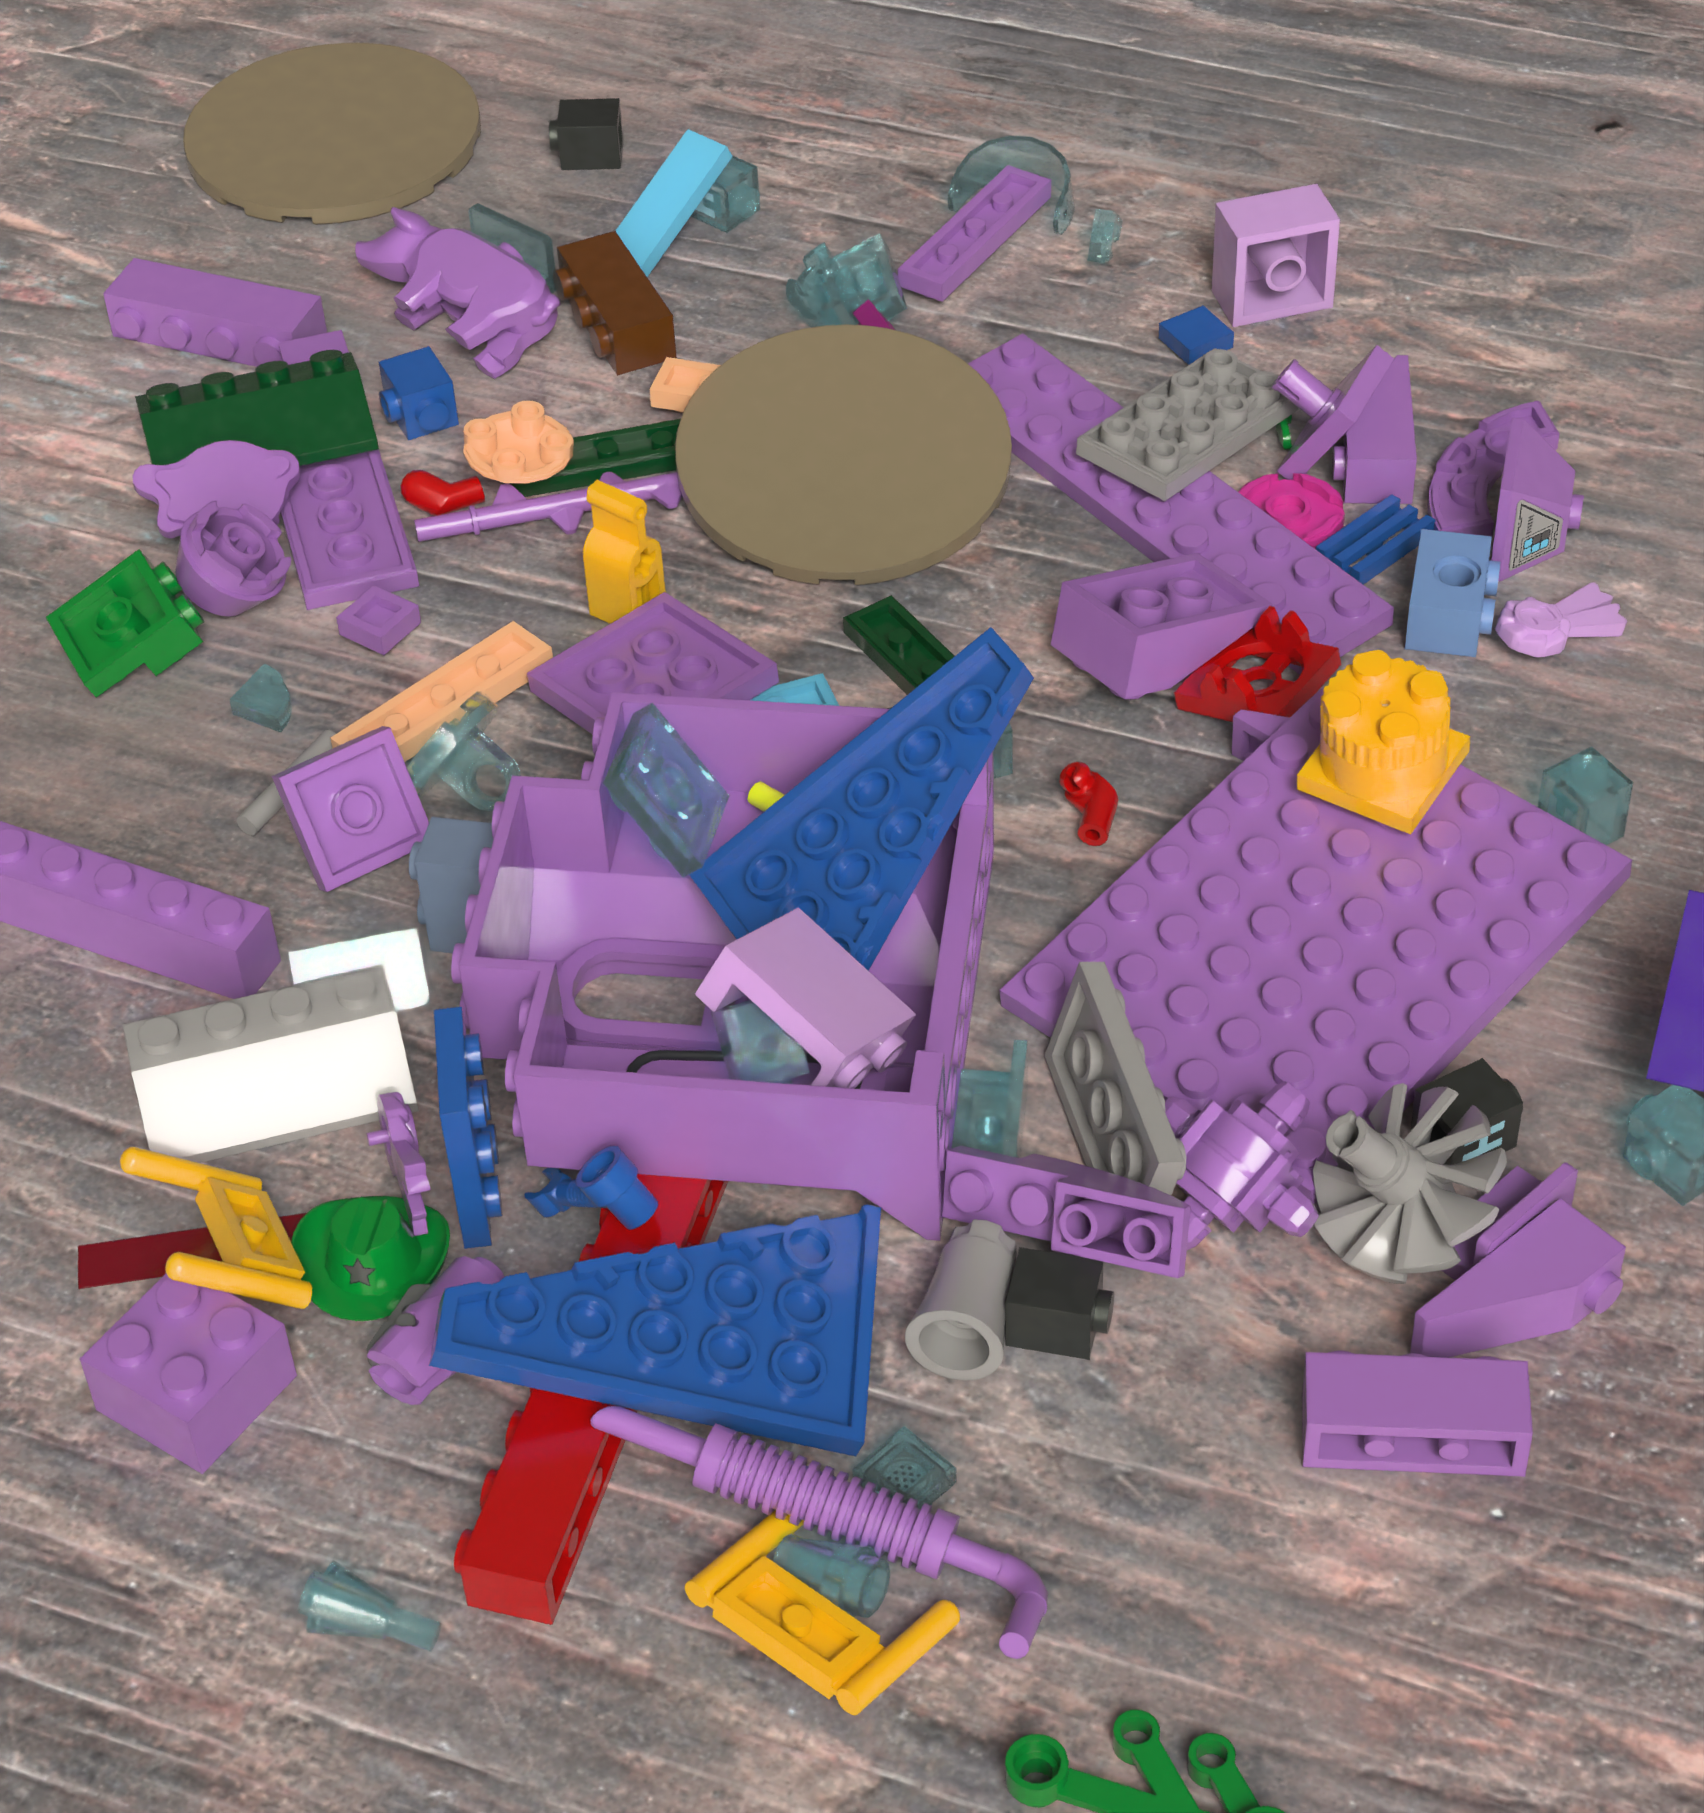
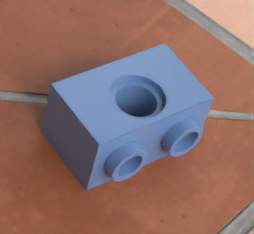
(1449, 593)

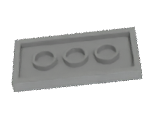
(1108, 1087)

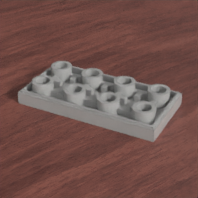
(1187, 424)

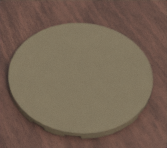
(332, 132)
(843, 454)

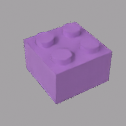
(189, 1369)

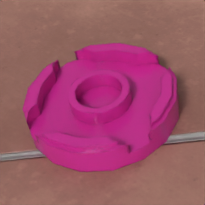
(1320, 503)

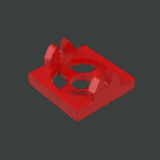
(1223, 691)

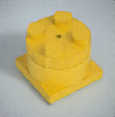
(1384, 741)

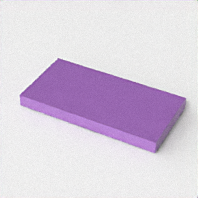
(346, 531)

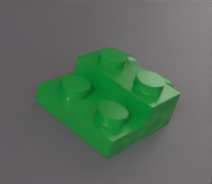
(126, 622)

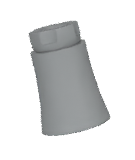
(964, 1309)

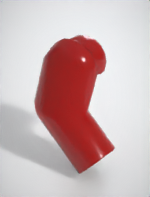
(438, 496)
(1093, 798)

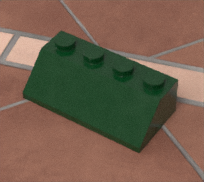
(301, 408)

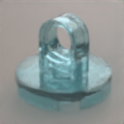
(459, 751)

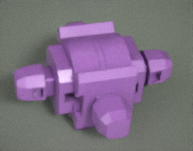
(1242, 1163)

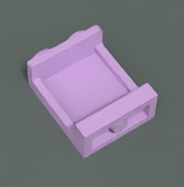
(814, 996)

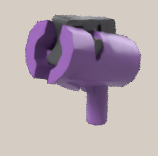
(404, 1342)

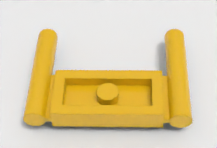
(243, 1225)
(803, 1627)

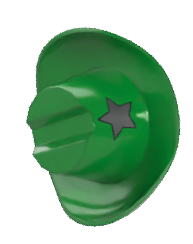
(366, 1255)

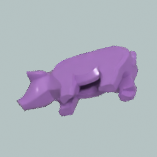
(469, 278)

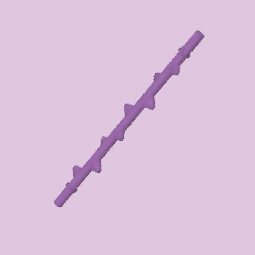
(563, 508)

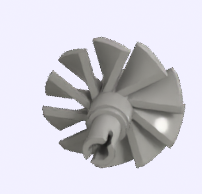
(1392, 1198)

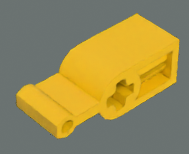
(618, 557)

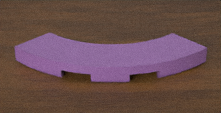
(1473, 466)

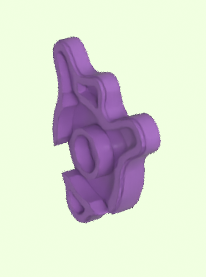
(221, 473)

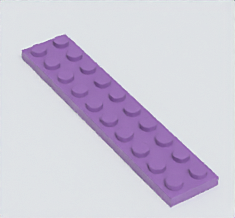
(1055, 405)

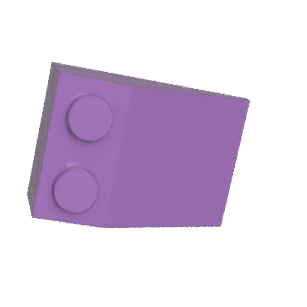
(1152, 622)

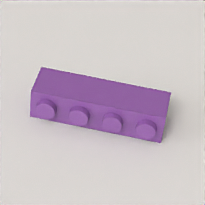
(209, 313)

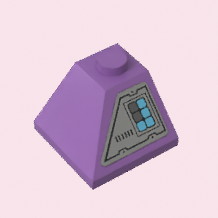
(1533, 502)

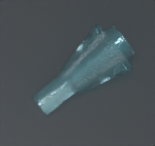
(351, 1607)

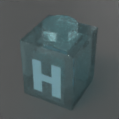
(731, 197)
(1588, 795)

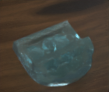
(841, 283)

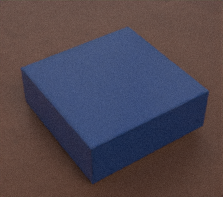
(1195, 334)

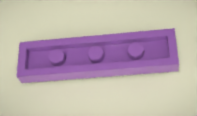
(974, 233)

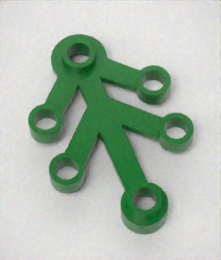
(1169, 1793)

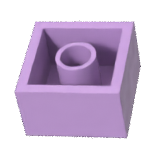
(1275, 255)

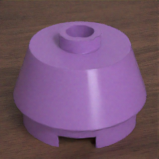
(230, 559)

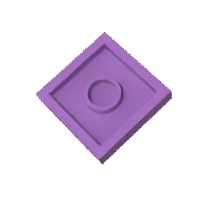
(1329, 410)
(353, 808)

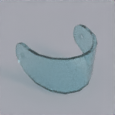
(1022, 153)

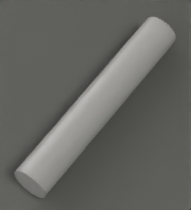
(269, 801)

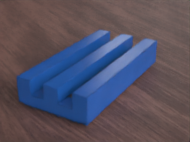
(1367, 536)

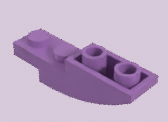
(1071, 1206)

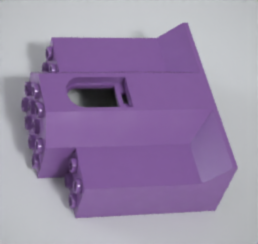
(587, 896)

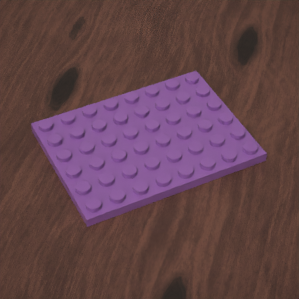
(1321, 942)

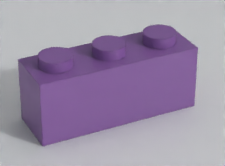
(1416, 1413)

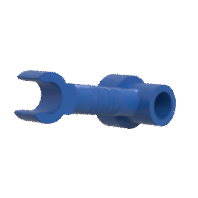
(603, 1182)

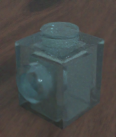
(757, 1046)
(1668, 1141)

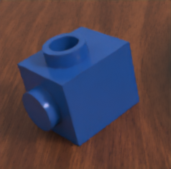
(417, 393)

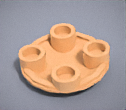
(518, 445)

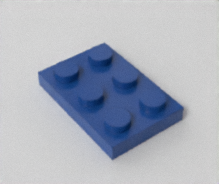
(467, 1137)

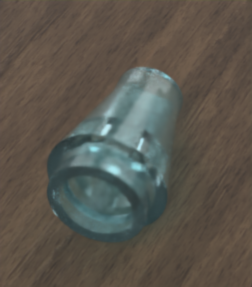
(841, 1572)

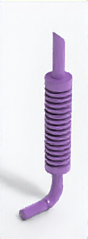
(838, 1507)

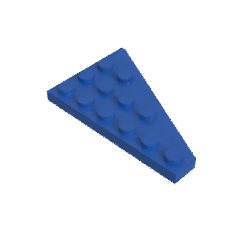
(875, 812)
(725, 1332)

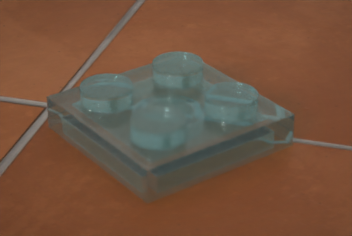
(666, 790)

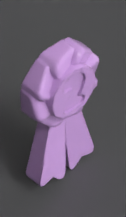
(1543, 628)

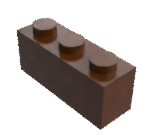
(615, 303)

